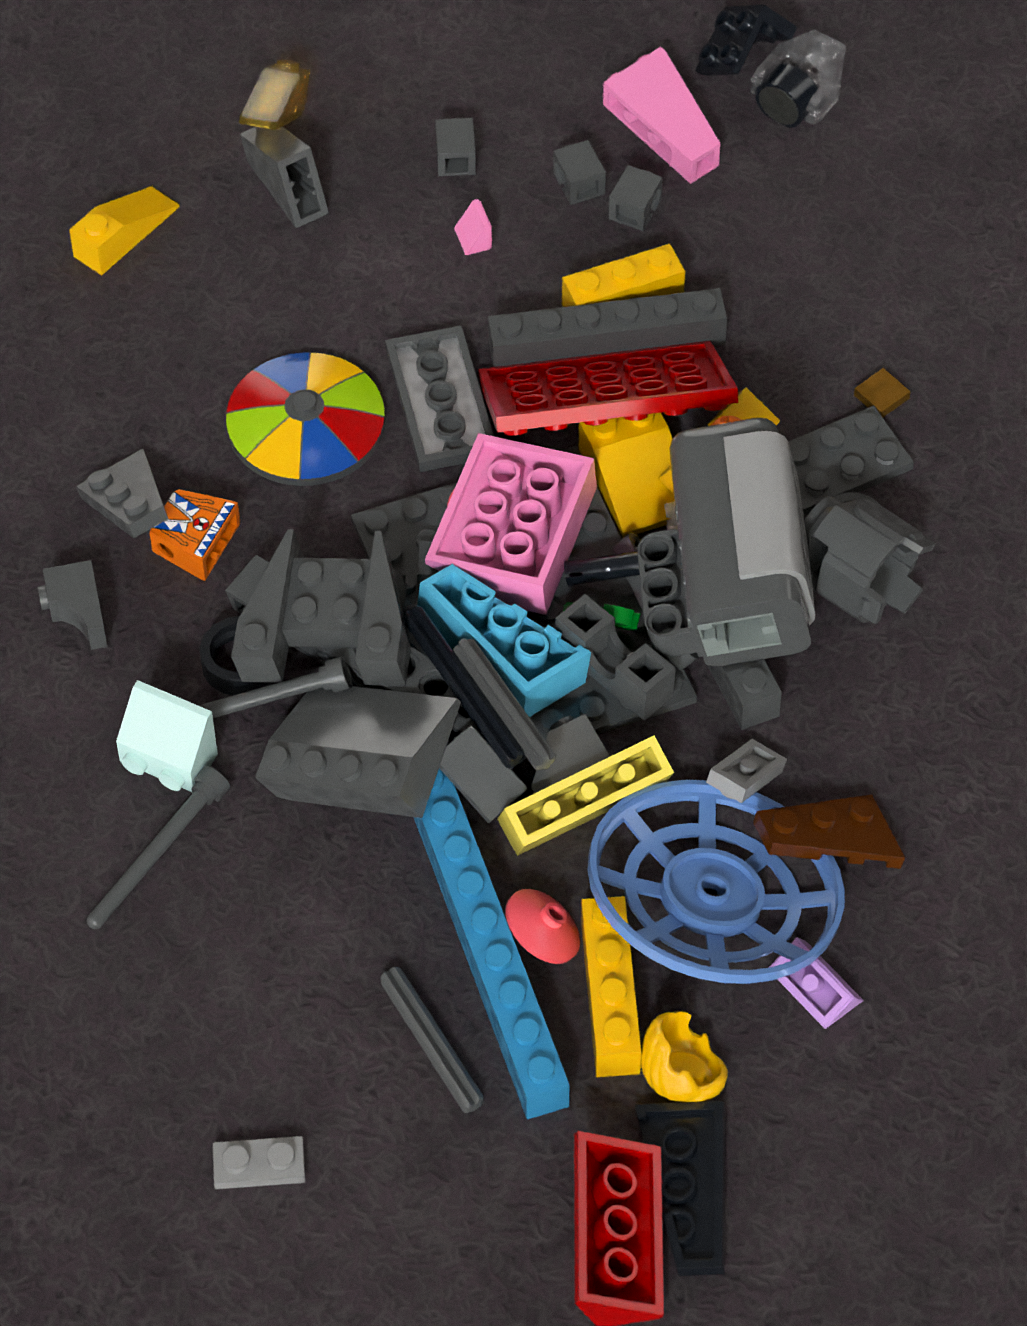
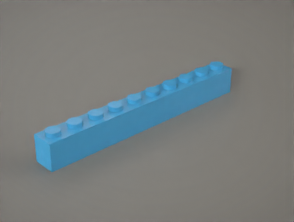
(492, 953)

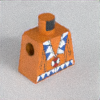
(195, 531)

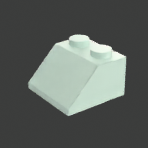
(166, 737)

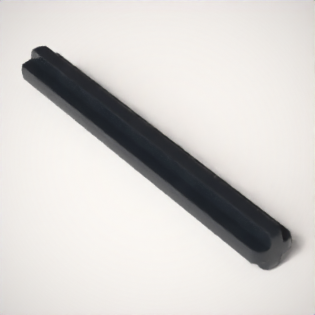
(464, 687)

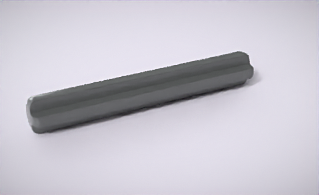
(505, 704)
(432, 1040)

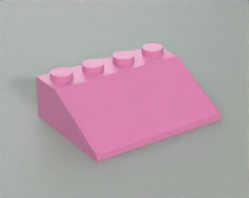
(515, 519)

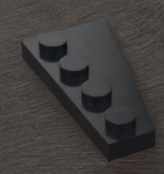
(691, 1180)

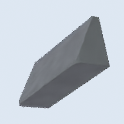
(480, 774)

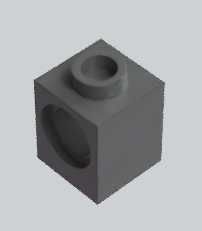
(579, 172)
(635, 197)

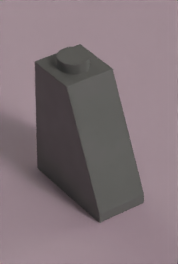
(287, 172)

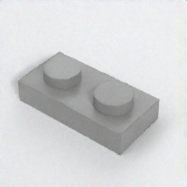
(746, 771)
(258, 1162)

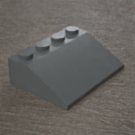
(360, 750)

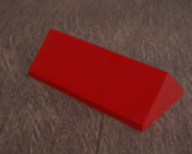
(618, 1230)

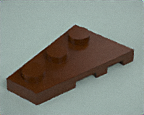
(833, 827)

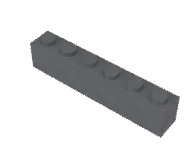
(607, 327)

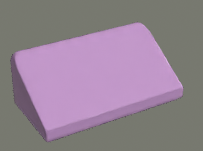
(819, 989)

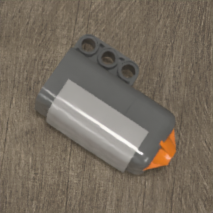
(738, 551)

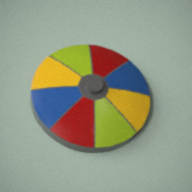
(305, 419)

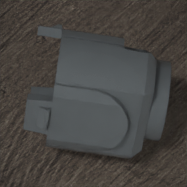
(863, 557)

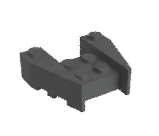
(324, 606)

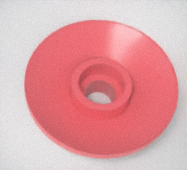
(542, 926)

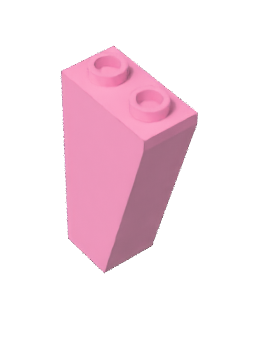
(663, 114)

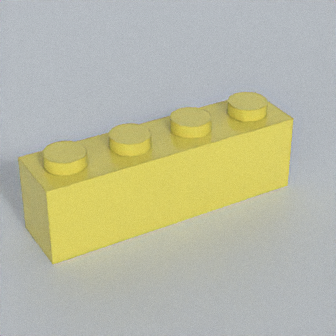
(583, 795)

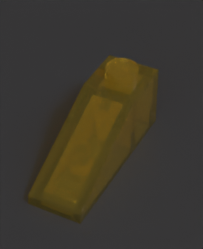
(277, 96)

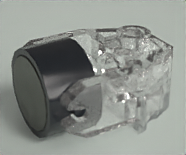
(789, 88)

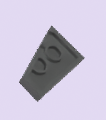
(126, 494)

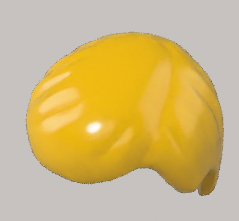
(680, 1061)

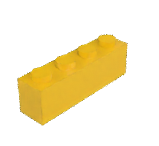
(610, 992)

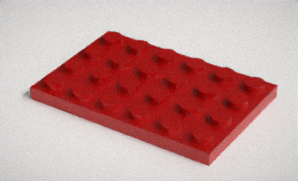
(607, 387)

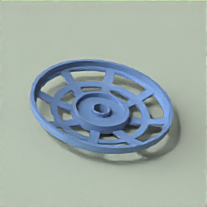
(704, 867)

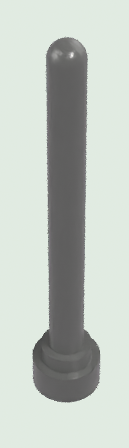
(332, 676)
(208, 786)

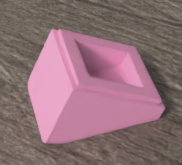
(474, 229)

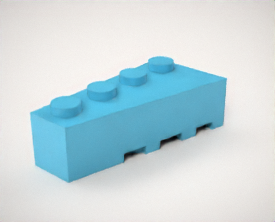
(525, 655)

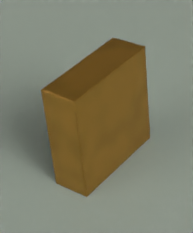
(882, 392)

